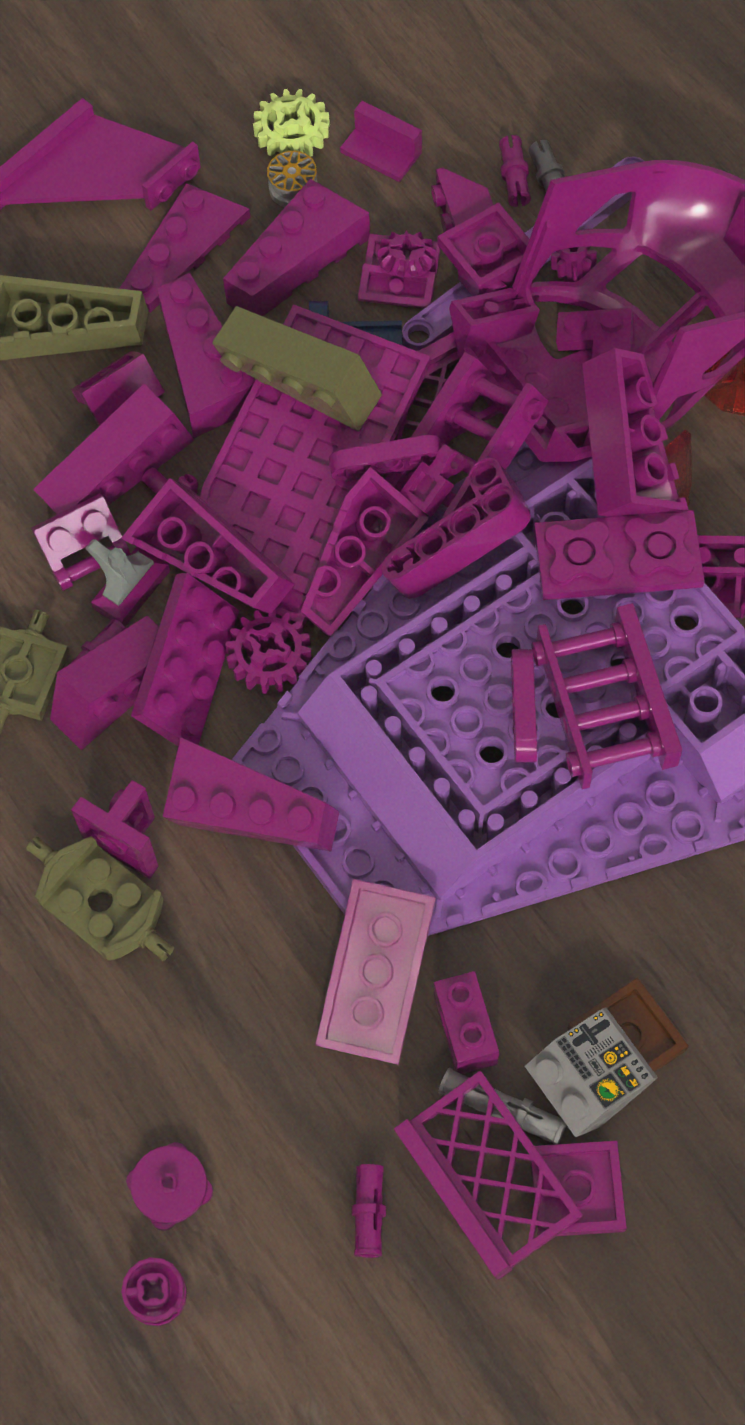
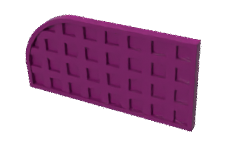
(275, 462)

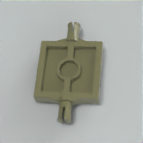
(28, 669)

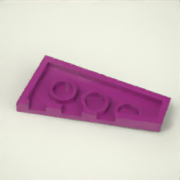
(183, 240)

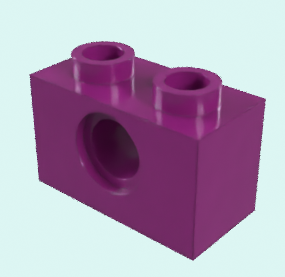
(466, 1023)

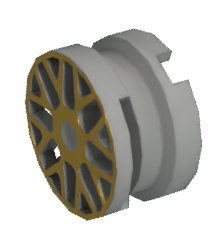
(289, 175)

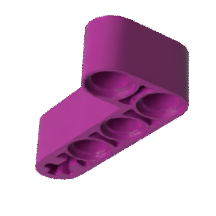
(462, 535)

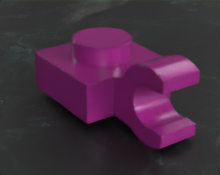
(430, 483)

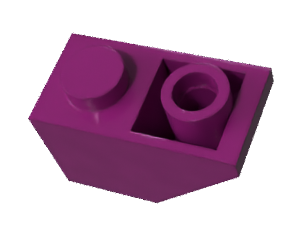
(458, 198)

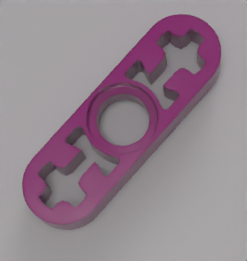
(384, 457)
(523, 705)

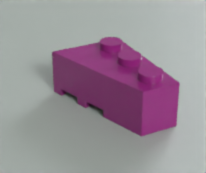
(102, 683)

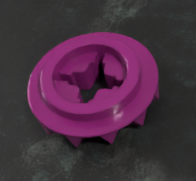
(393, 261)

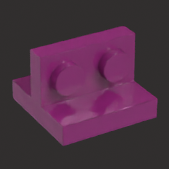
(122, 828)

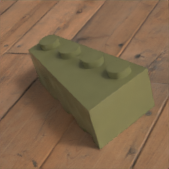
(66, 317)
(299, 366)

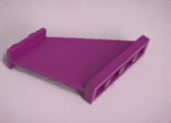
(95, 160)

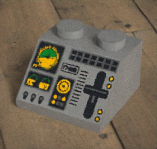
(591, 1072)

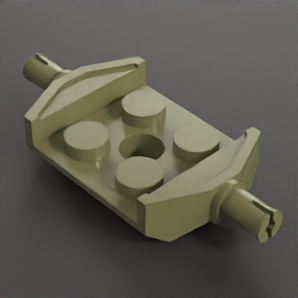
(80, 874)

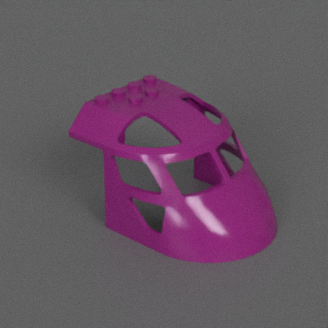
(676, 215)

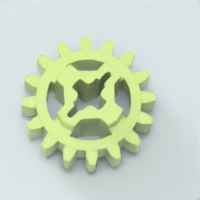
(291, 123)

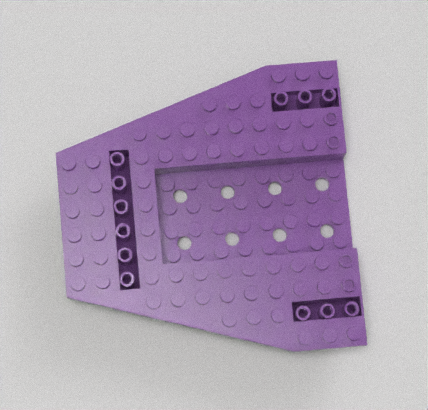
(505, 833)

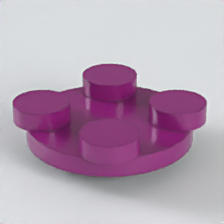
(169, 1185)

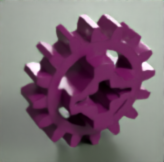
(274, 665)

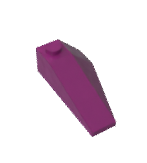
(366, 529)

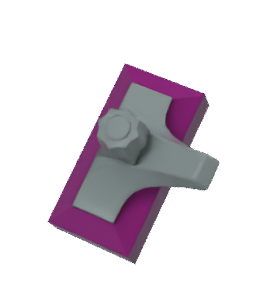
(128, 580)

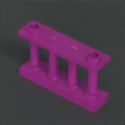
(451, 411)
(635, 669)

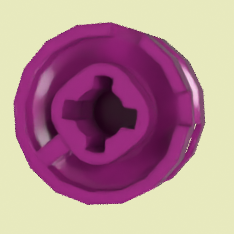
(154, 1291)

